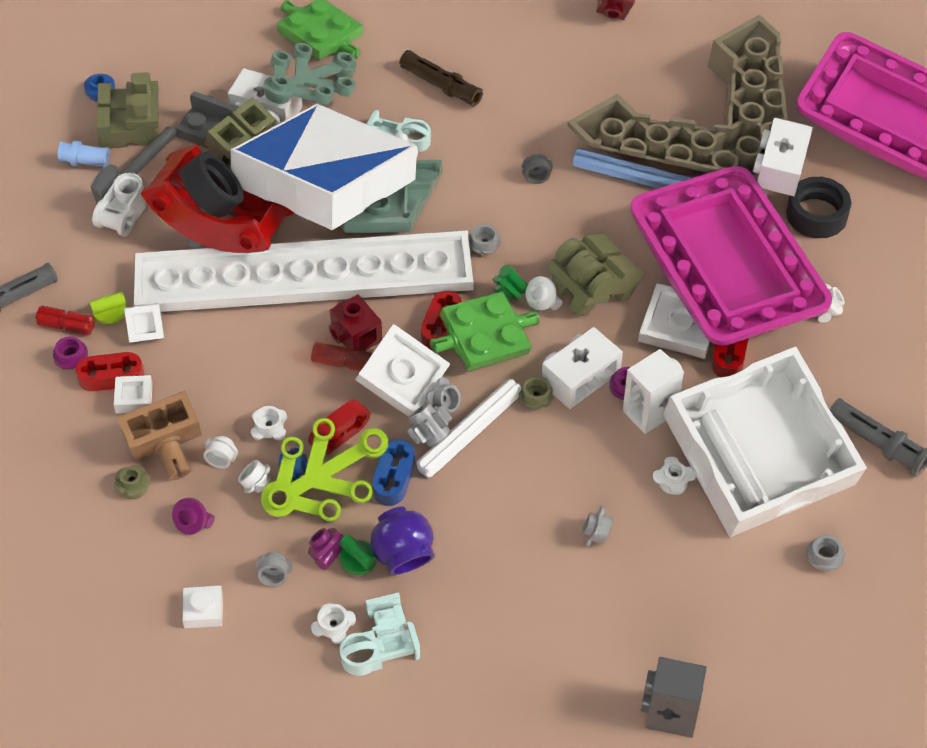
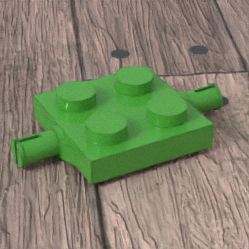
(321, 27)
(485, 331)

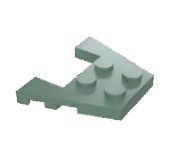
(400, 209)

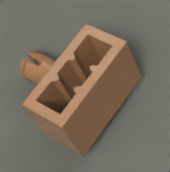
(161, 430)

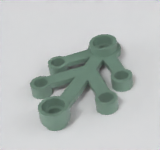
(280, 88)

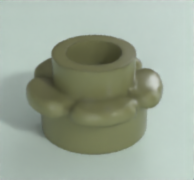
(538, 386)
(132, 489)

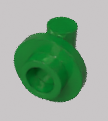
(509, 283)
(356, 556)

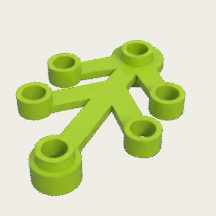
(319, 474)

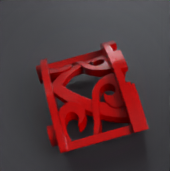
(246, 232)

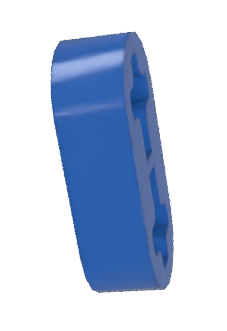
(400, 474)

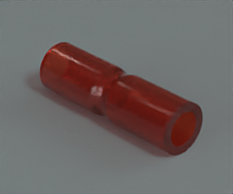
(339, 356)

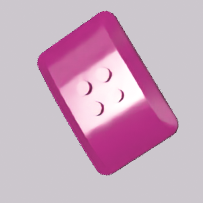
(871, 101)
(729, 255)

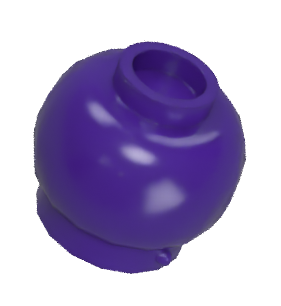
(402, 540)

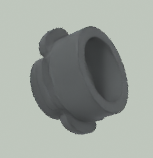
(537, 168)

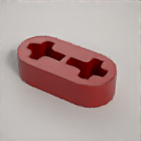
(432, 318)
(737, 350)
(107, 369)
(347, 420)

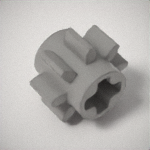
(429, 424)

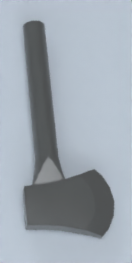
(108, 174)

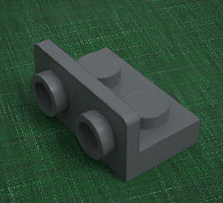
(202, 117)

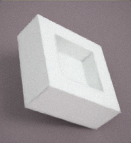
(144, 322)
(132, 393)
(202, 607)

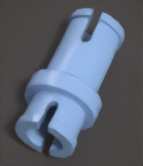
(83, 154)

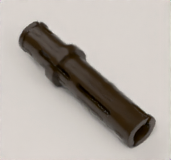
(450, 83)

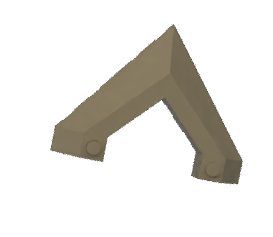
(751, 67)

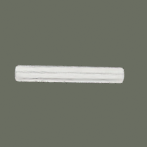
(469, 428)

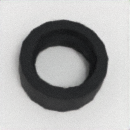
(212, 184)
(815, 225)

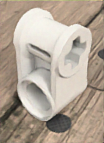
(121, 205)

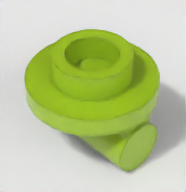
(109, 308)

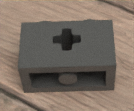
(673, 696)

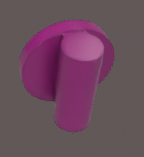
(190, 516)
(325, 547)

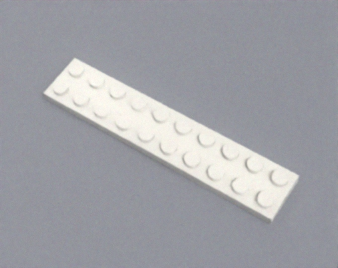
(305, 272)

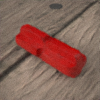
(58, 319)

